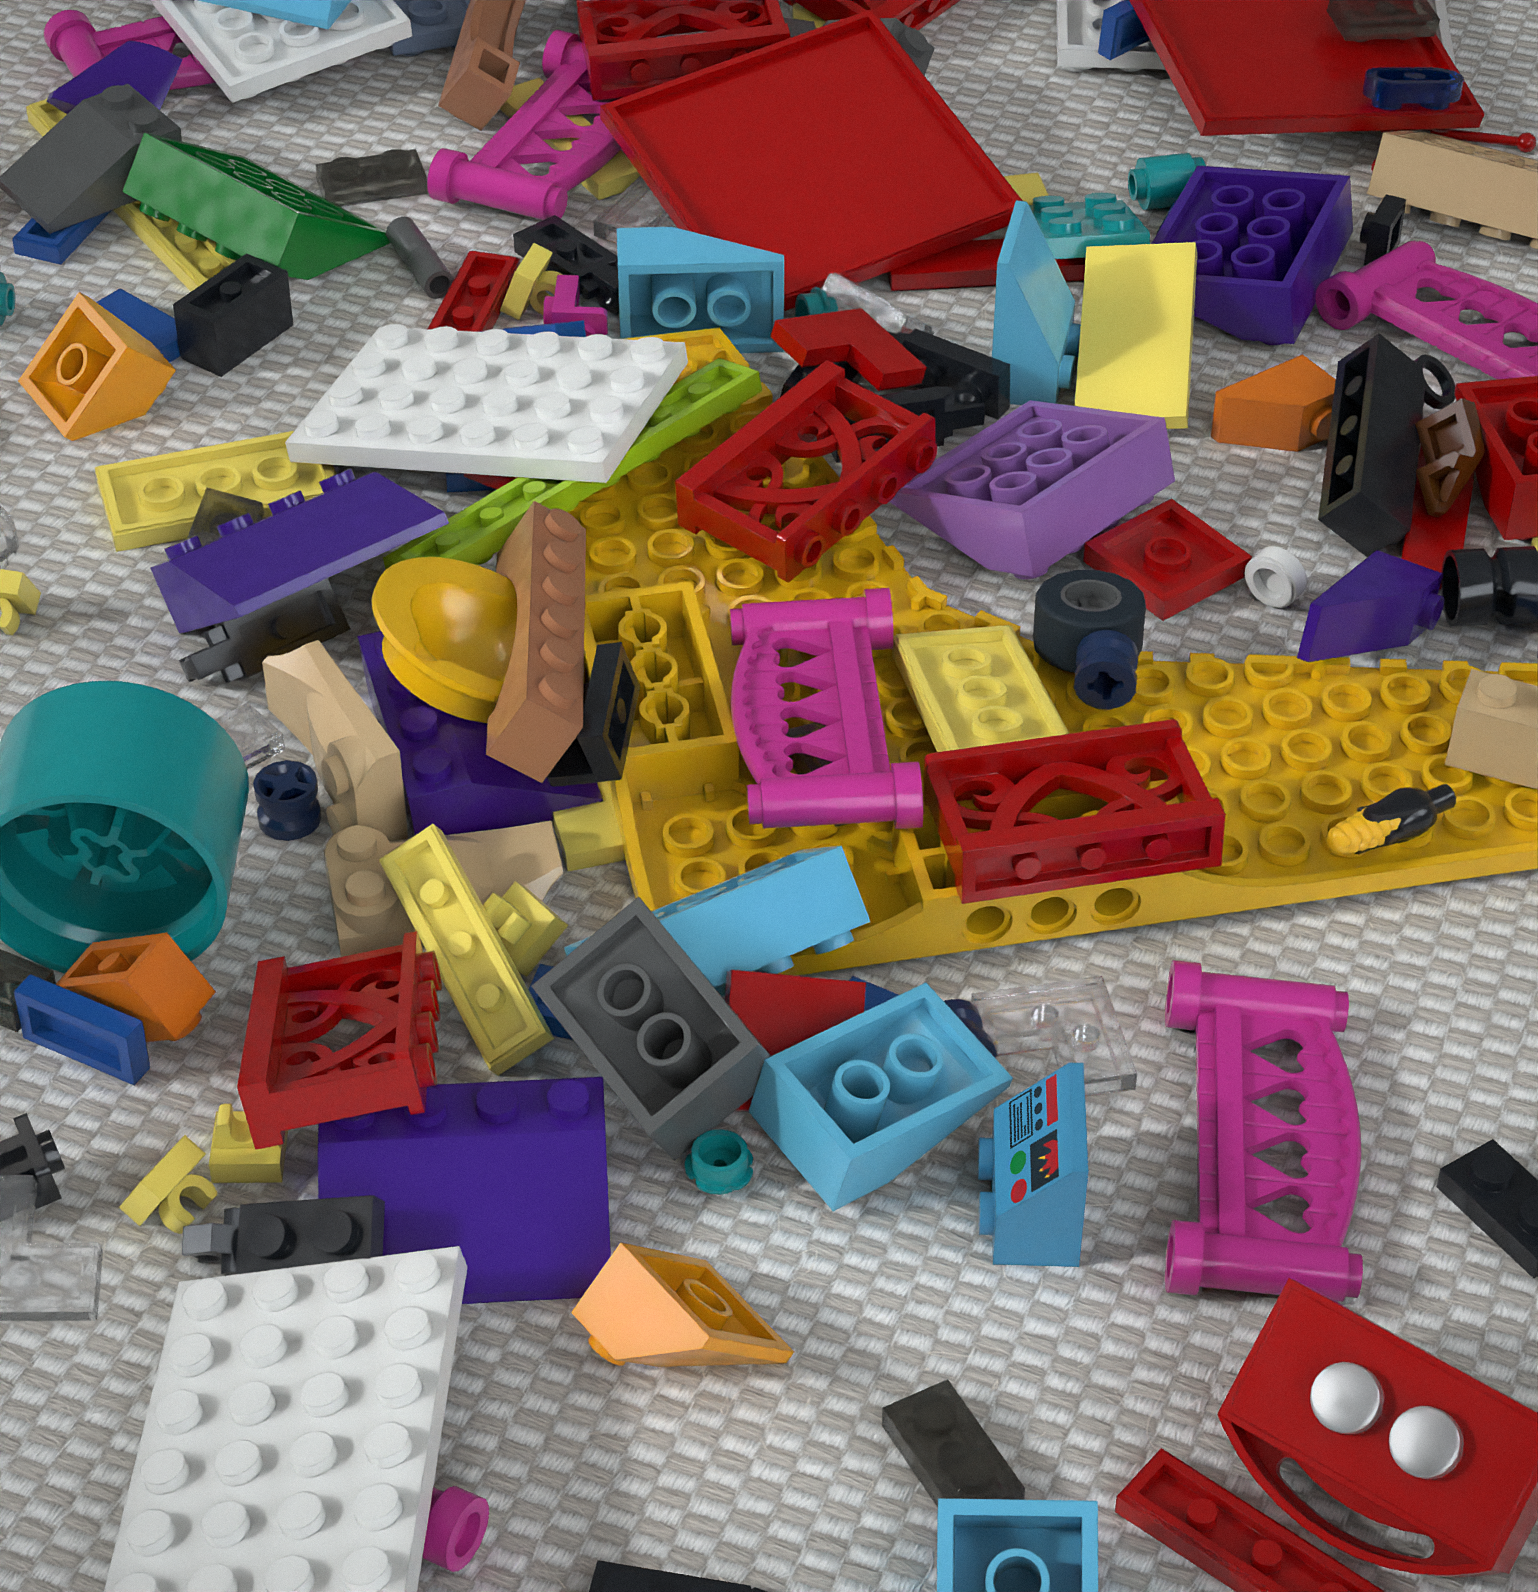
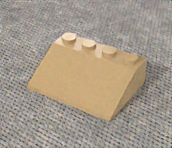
(1459, 182)

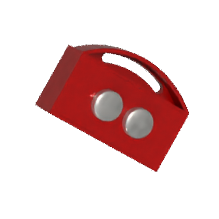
(1385, 1437)

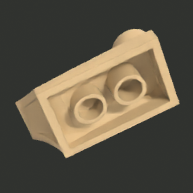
(346, 740)
(370, 912)

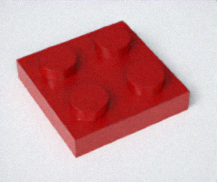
(1169, 557)

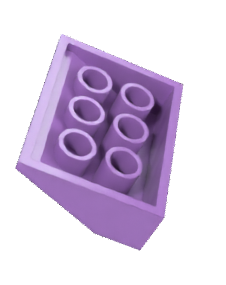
(1040, 484)

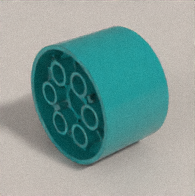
(116, 821)

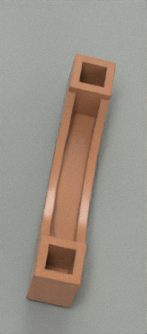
(483, 62)
(544, 681)

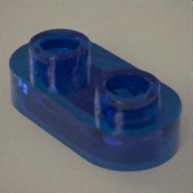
(1422, 85)

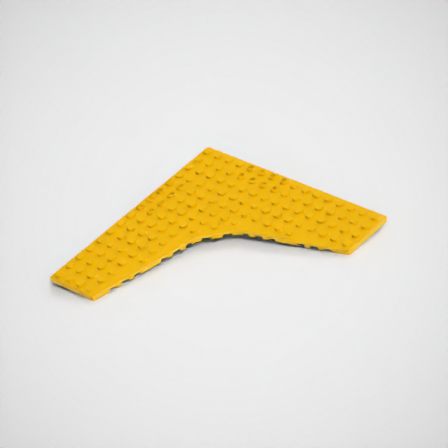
(1273, 739)

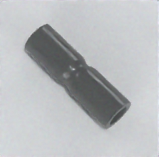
(419, 257)

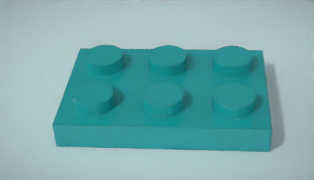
(1079, 225)

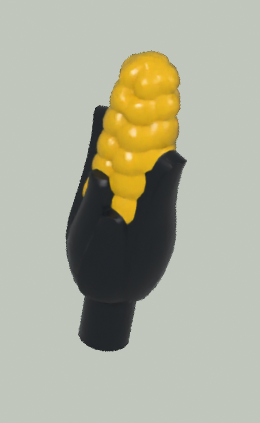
(1391, 820)

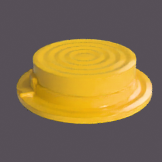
(447, 632)

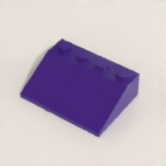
(1260, 245)
(290, 548)
(447, 767)
(489, 1169)

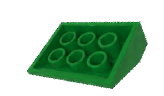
(246, 208)

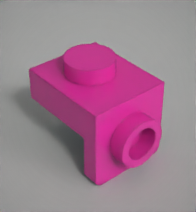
(566, 307)

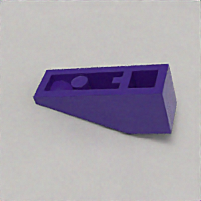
(1372, 609)

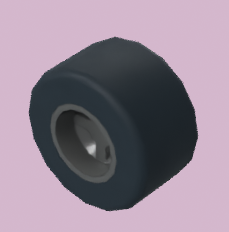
(1083, 603)

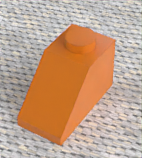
(1276, 408)
(145, 980)

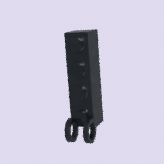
(1376, 442)

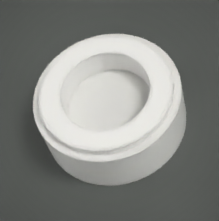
(1275, 577)

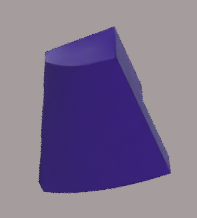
(133, 63)

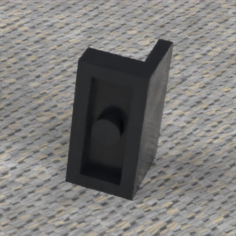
(608, 719)

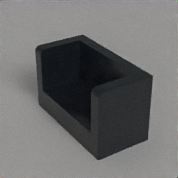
(233, 314)

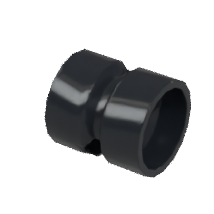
(1490, 586)

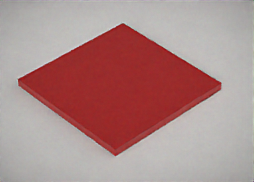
(1286, 69)
(815, 155)

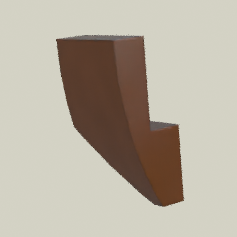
(1452, 452)

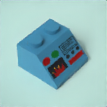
(1037, 1173)

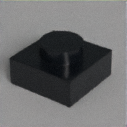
(1383, 228)

